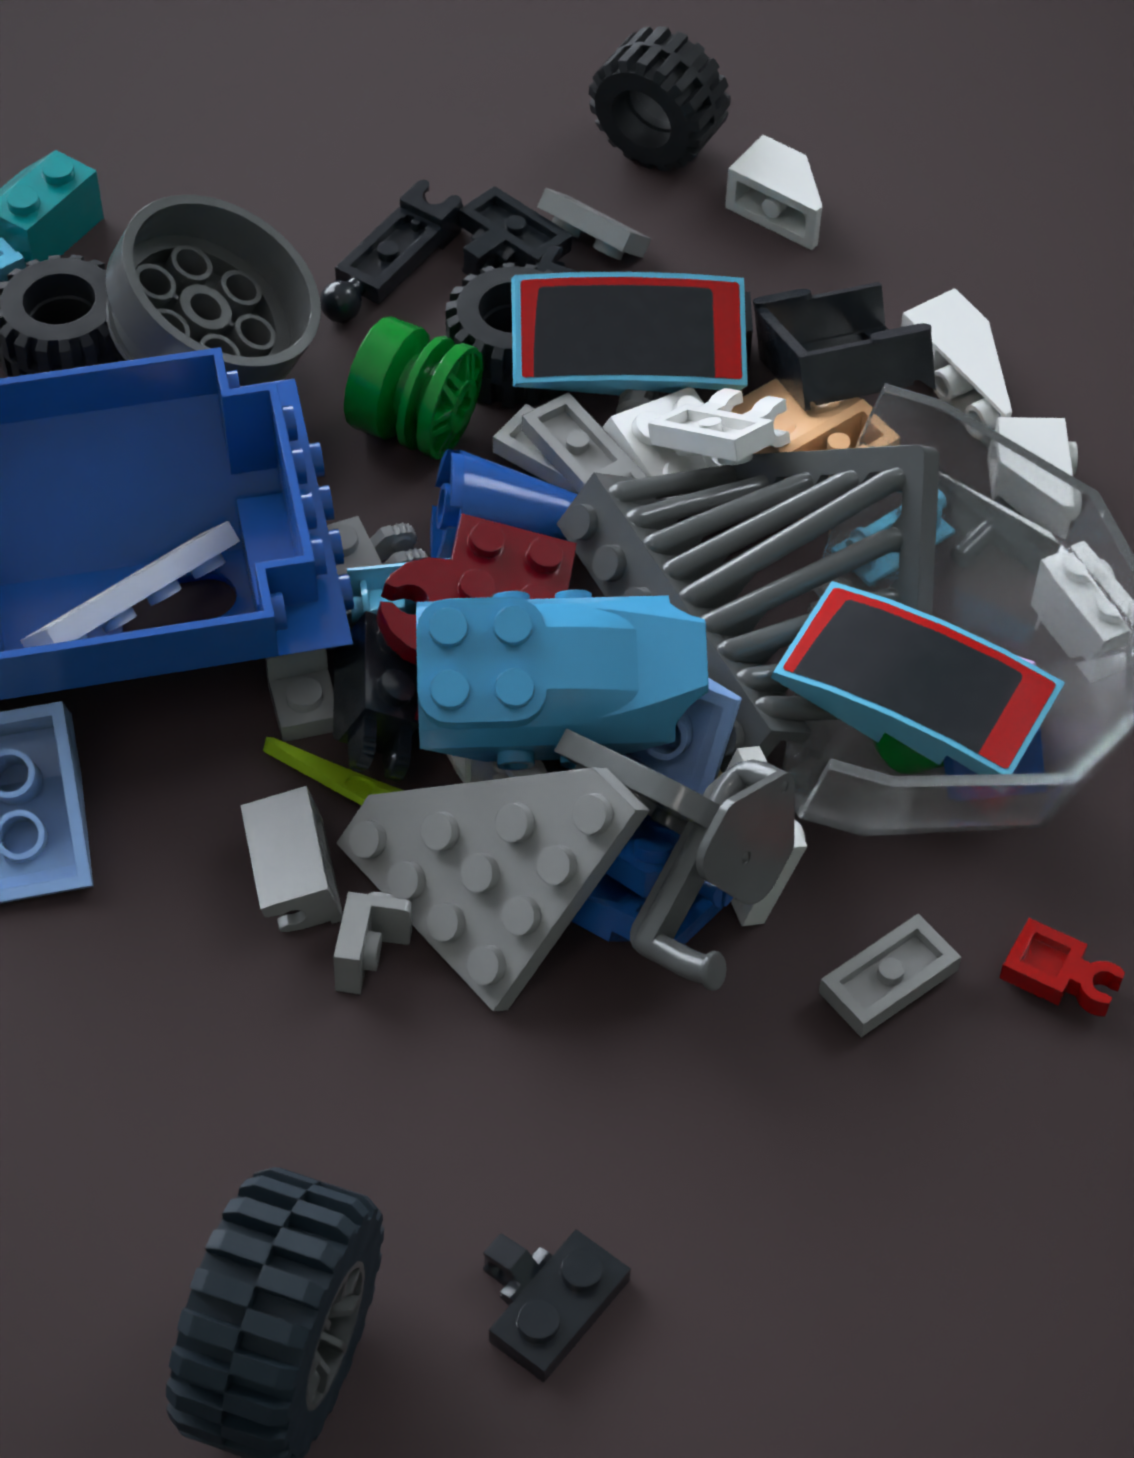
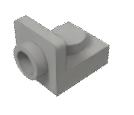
(301, 694)
(363, 928)

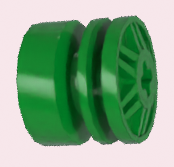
(413, 387)

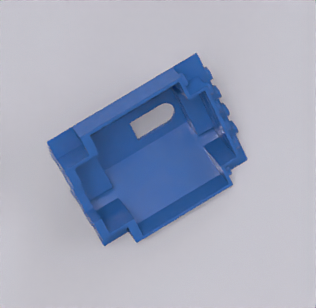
(127, 466)

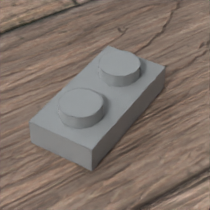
(611, 236)
(889, 975)

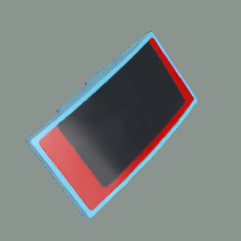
(628, 332)
(917, 680)

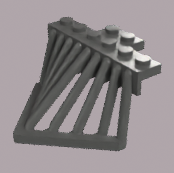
(641, 550)

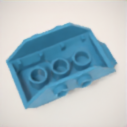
(517, 671)

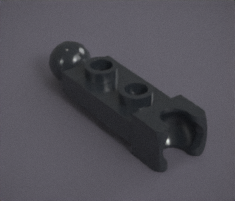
(391, 252)

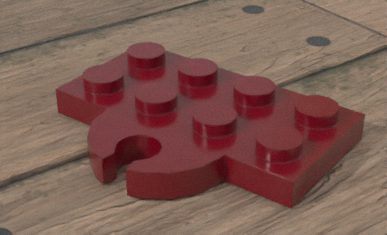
(483, 562)

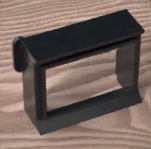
(838, 344)

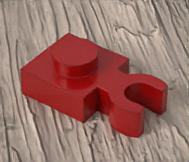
(1053, 964)

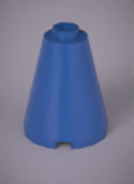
(494, 494)

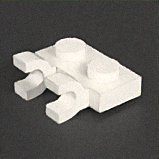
(717, 431)

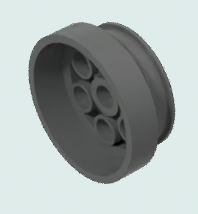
(210, 278)

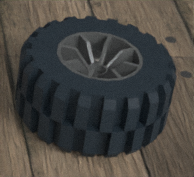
(274, 1315)

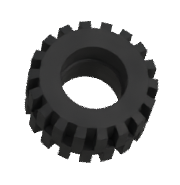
(659, 98)
(55, 317)
(482, 318)

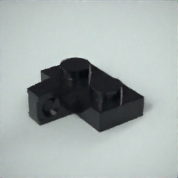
(506, 232)
(550, 1297)

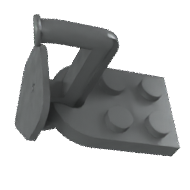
(728, 836)

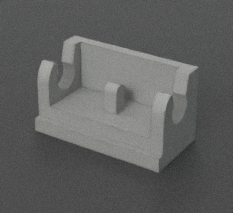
(291, 860)

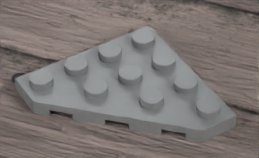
(495, 864)

